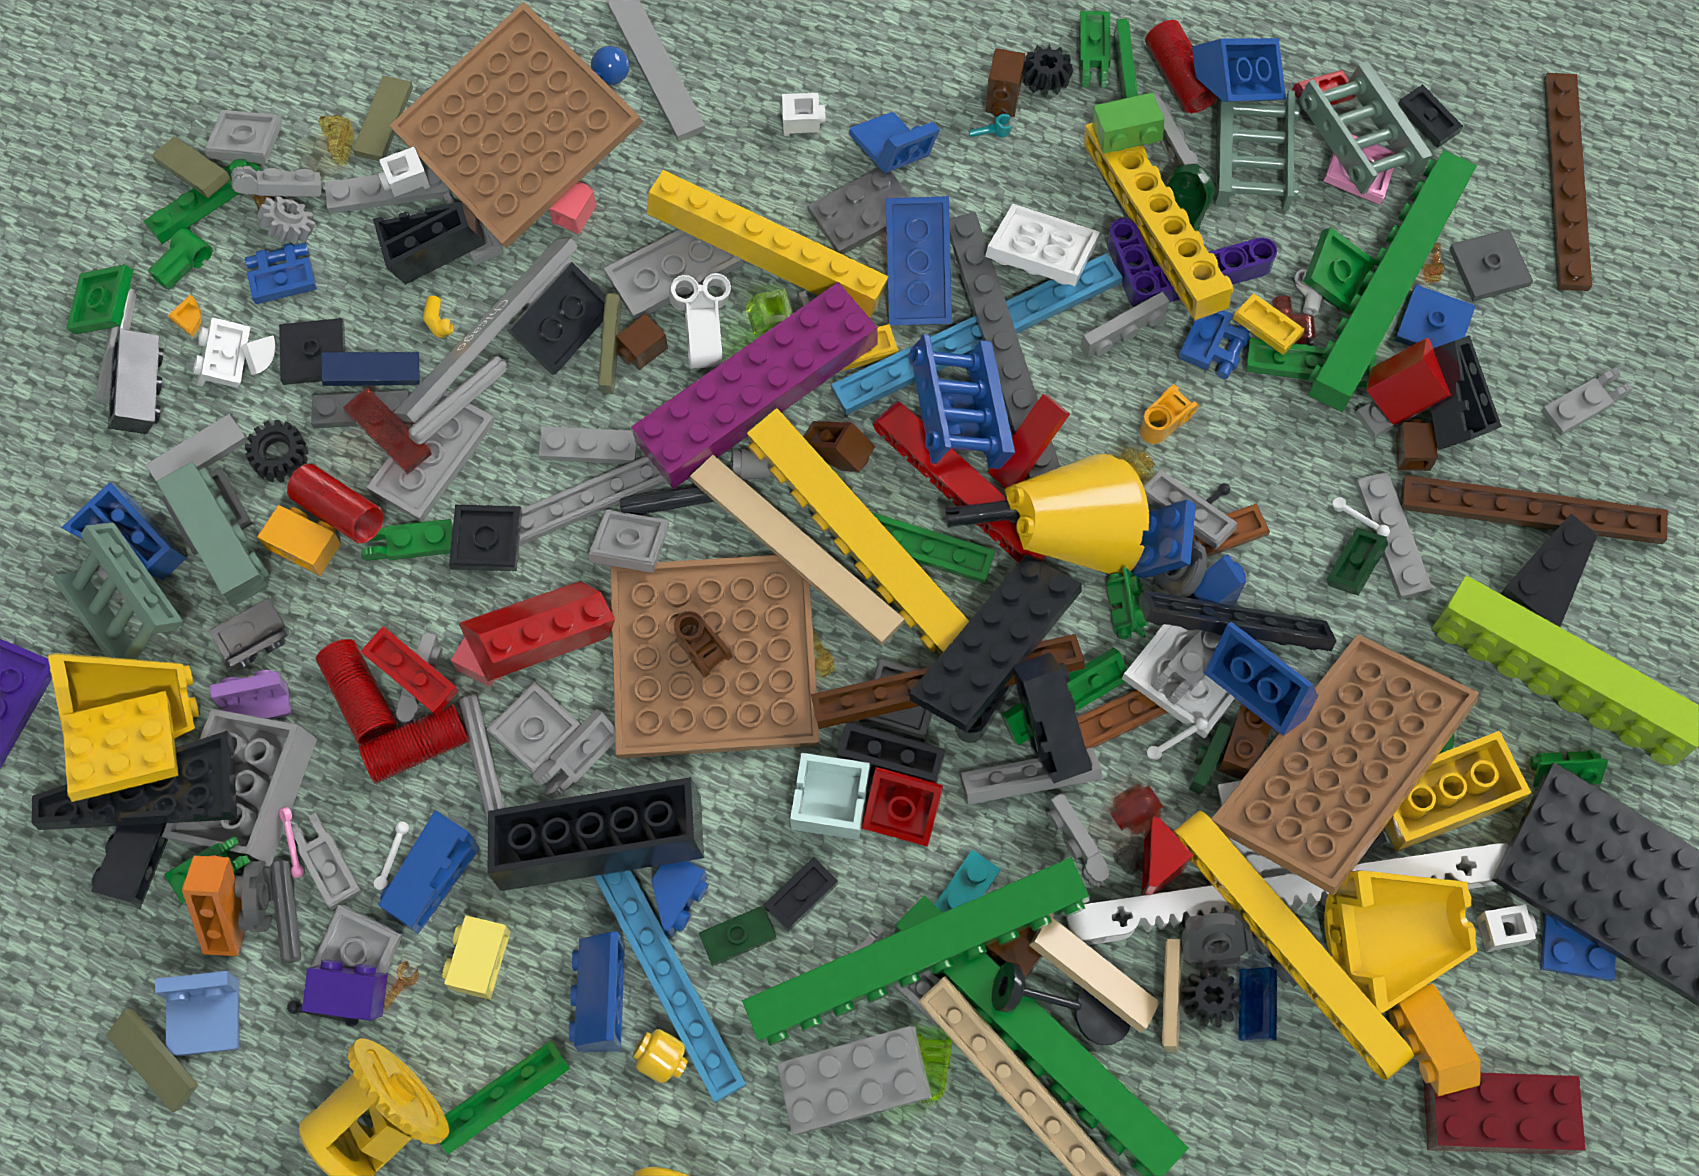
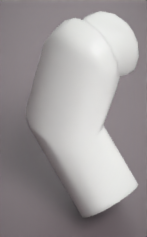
(1313, 298)

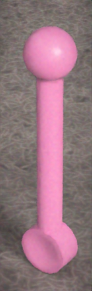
(285, 815)

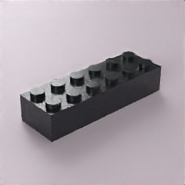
(595, 834)

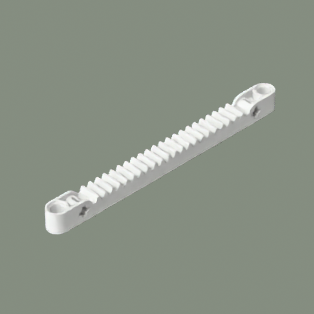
(1097, 926)

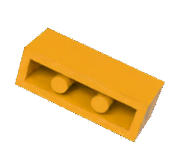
(1437, 1041)

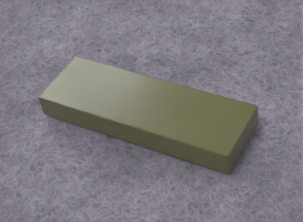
(385, 108)
(191, 167)
(609, 343)
(152, 1060)

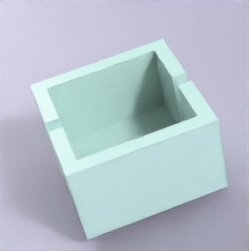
(832, 796)

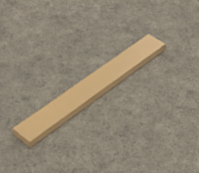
(797, 550)
(1015, 1082)

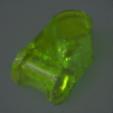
(936, 1063)

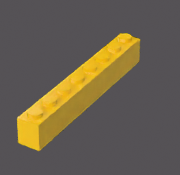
(762, 241)

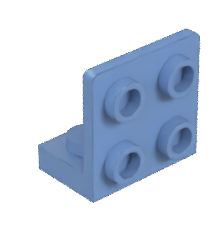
(201, 1012)

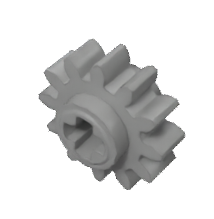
(286, 219)

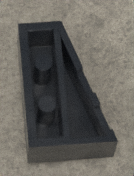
(1051, 717)

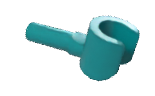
(997, 128)

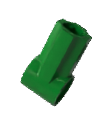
(185, 252)

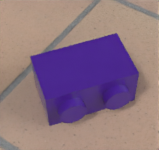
(345, 991)

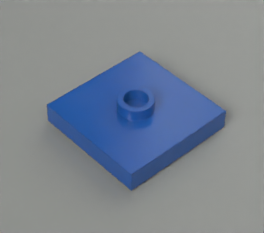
(1434, 317)

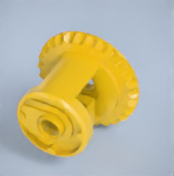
(397, 1105)

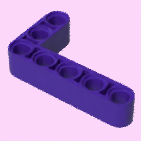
(1153, 278)

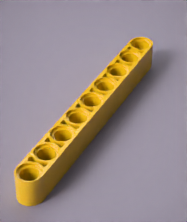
(1294, 947)

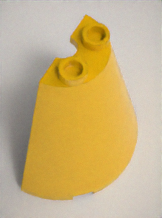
(1084, 513)
(96, 681)
(1397, 932)

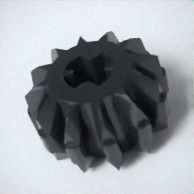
(1047, 70)
(1212, 1011)

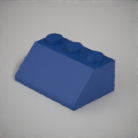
(1241, 69)
(1261, 680)
(598, 993)

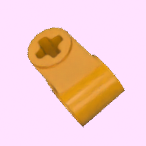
(1170, 412)

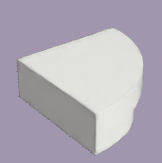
(259, 354)

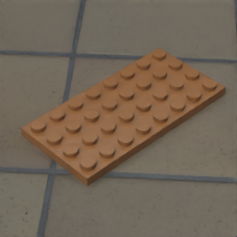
(1348, 767)

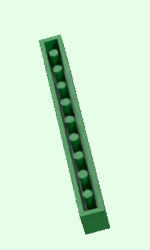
(1391, 282)
(915, 951)
(1064, 1062)

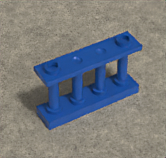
(984, 388)

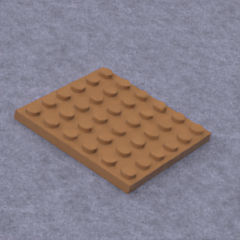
(516, 124)
(745, 702)

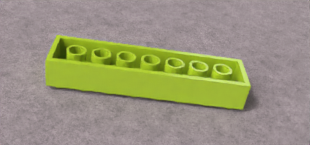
(1570, 672)

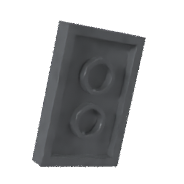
(856, 210)

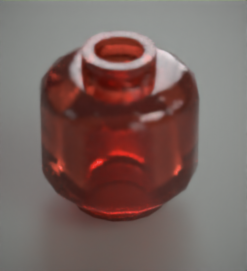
(1136, 808)

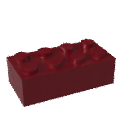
(1508, 1115)

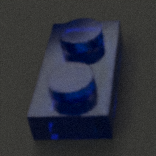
(1258, 1005)

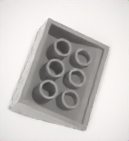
(268, 774)

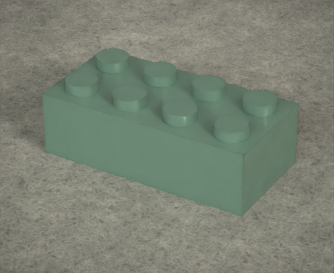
(211, 531)

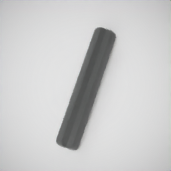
(285, 912)

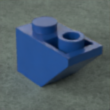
(1221, 582)
(675, 891)

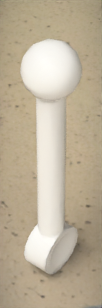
(1339, 505)
(1156, 752)
(381, 881)

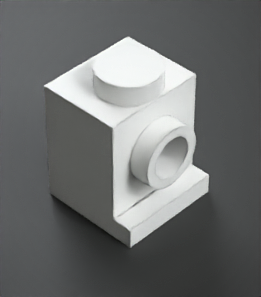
(802, 113)
(403, 172)
(1517, 918)

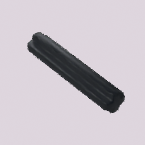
(664, 500)

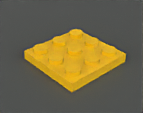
(119, 746)

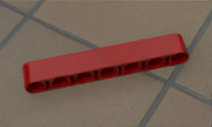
(950, 475)

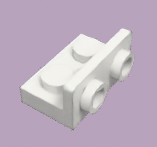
(221, 353)

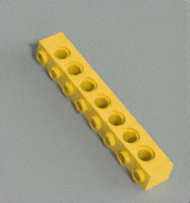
(1163, 227)

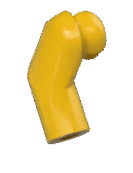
(431, 317)

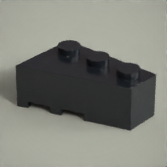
(427, 240)
(1470, 407)
(1553, 572)

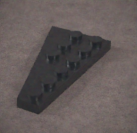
(199, 794)

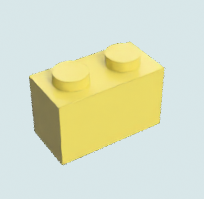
(476, 957)

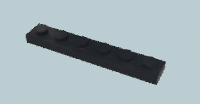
(1258, 624)

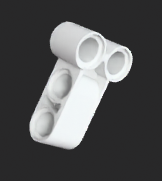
(702, 318)

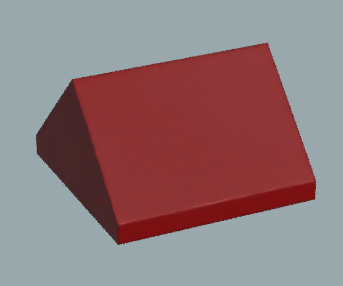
(1408, 382)
(902, 806)
(1163, 857)

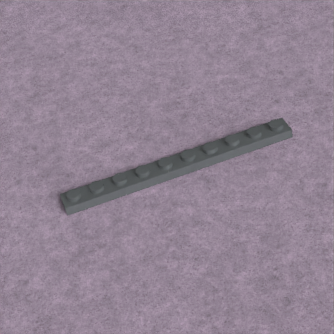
(997, 327)

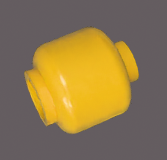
(660, 1056)

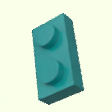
(969, 882)

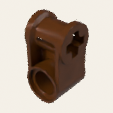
(702, 648)

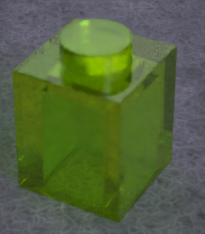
(768, 310)

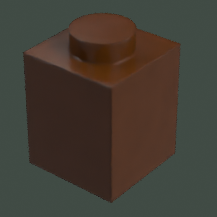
(641, 342)
(1416, 446)

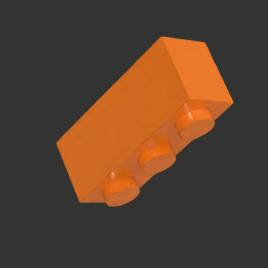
(214, 905)

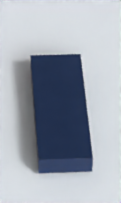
(370, 368)

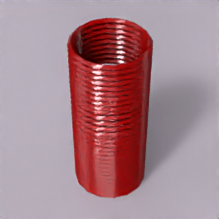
(1179, 65)
(335, 503)
(356, 694)
(403, 748)

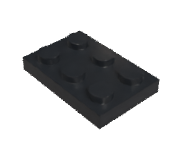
(560, 318)

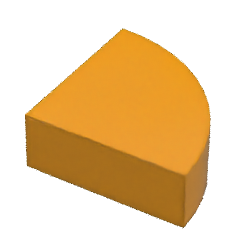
(187, 316)

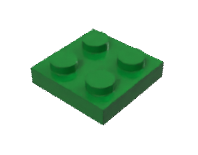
(1338, 269)
(100, 299)

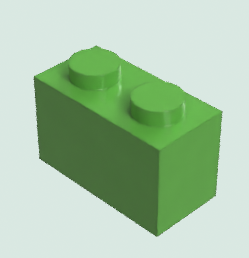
(1128, 123)

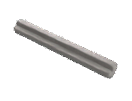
(103, 387)
(457, 400)
(481, 753)

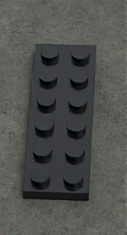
(993, 641)

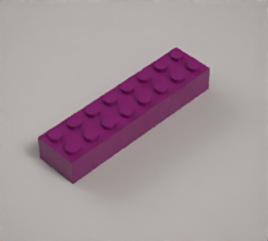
(754, 382)

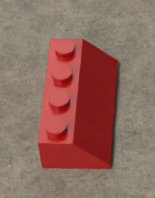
(538, 629)

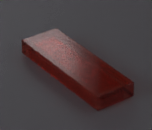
(386, 430)

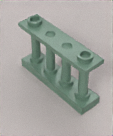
(1385, 114)
(1228, 160)
(132, 580)

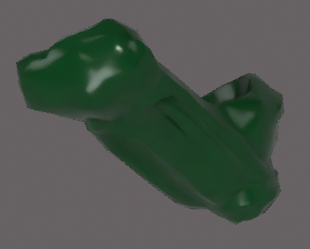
(1192, 192)

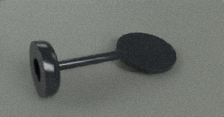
(1092, 1016)

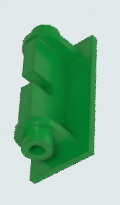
(1126, 591)
(1583, 764)

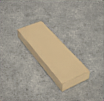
(1172, 995)

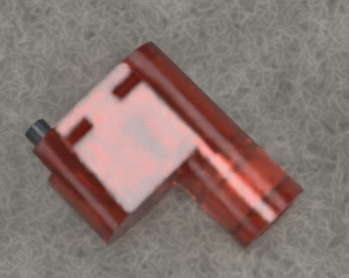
(1284, 305)

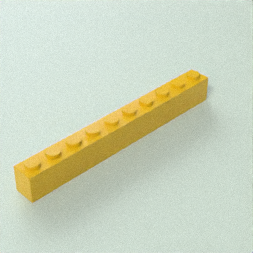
(857, 531)

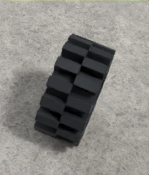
(272, 434)

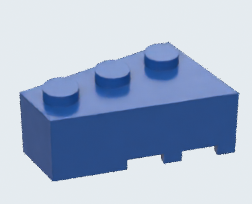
(146, 539)
(428, 872)

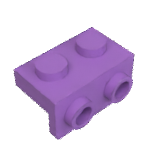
(258, 696)

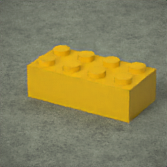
(1459, 790)

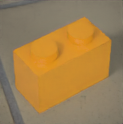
(299, 539)

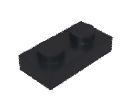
(1430, 116)
(801, 894)

